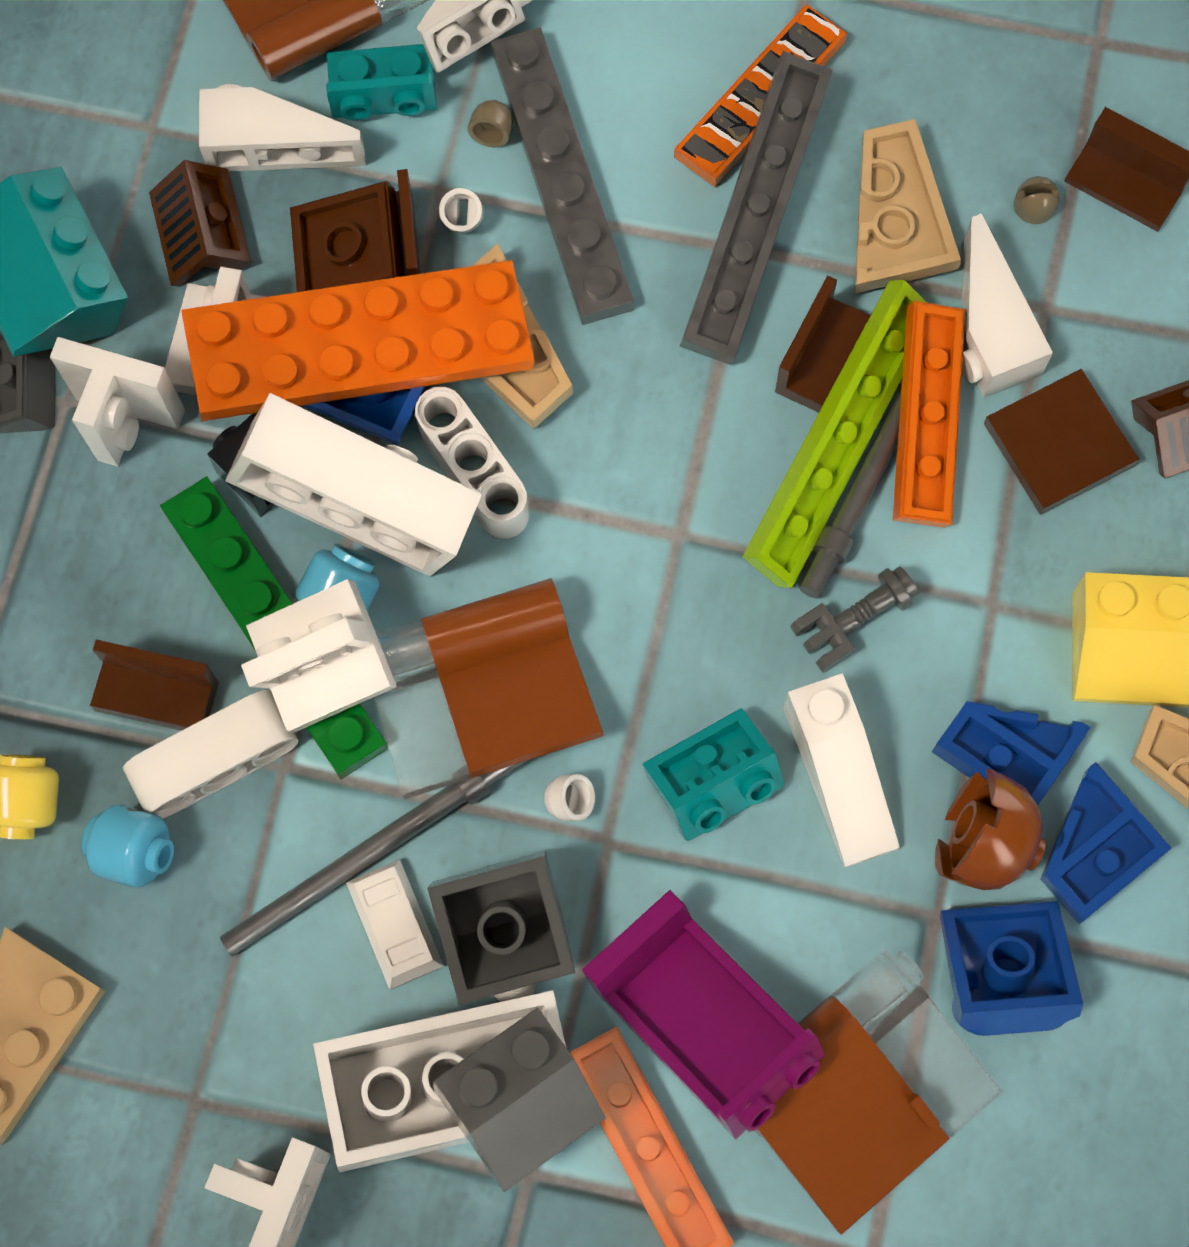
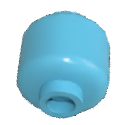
(335, 566)
(127, 846)

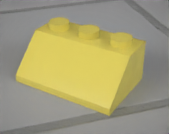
(1131, 639)

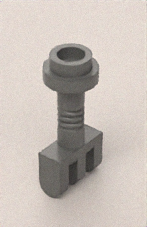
(895, 589)

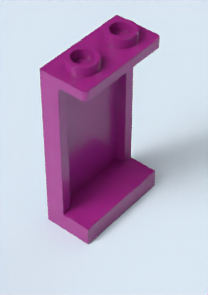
(704, 1016)

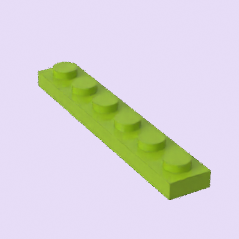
(834, 442)

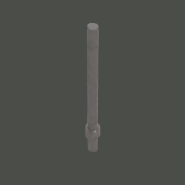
(836, 540)
(359, 858)

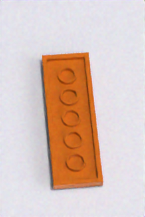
(357, 339)

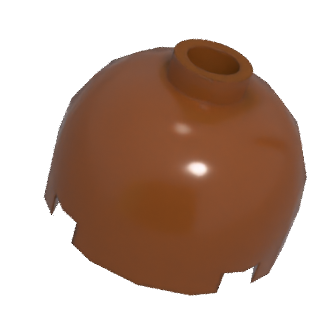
(993, 834)

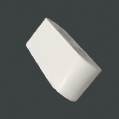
(468, 438)
(209, 755)

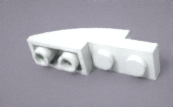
(462, 26)

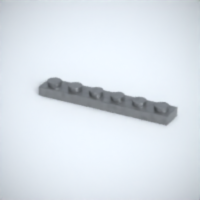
(562, 176)
(756, 208)

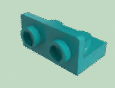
(380, 82)
(715, 774)

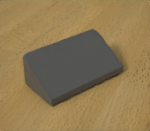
(26, 391)

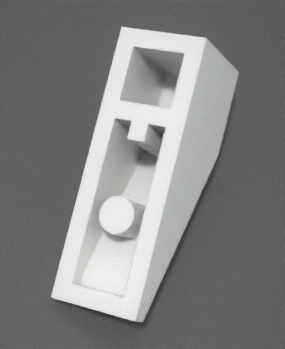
(264, 132)
(1000, 331)
(841, 769)

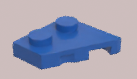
(1010, 744)
(1099, 846)

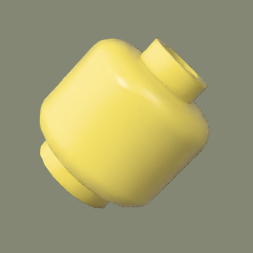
(26, 795)

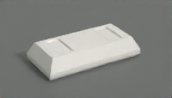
(394, 924)

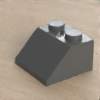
(501, 927)
(519, 1099)

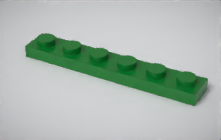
(252, 593)

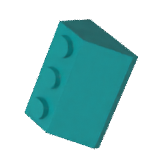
(52, 266)

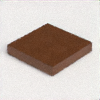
(347, 238)
(1061, 441)

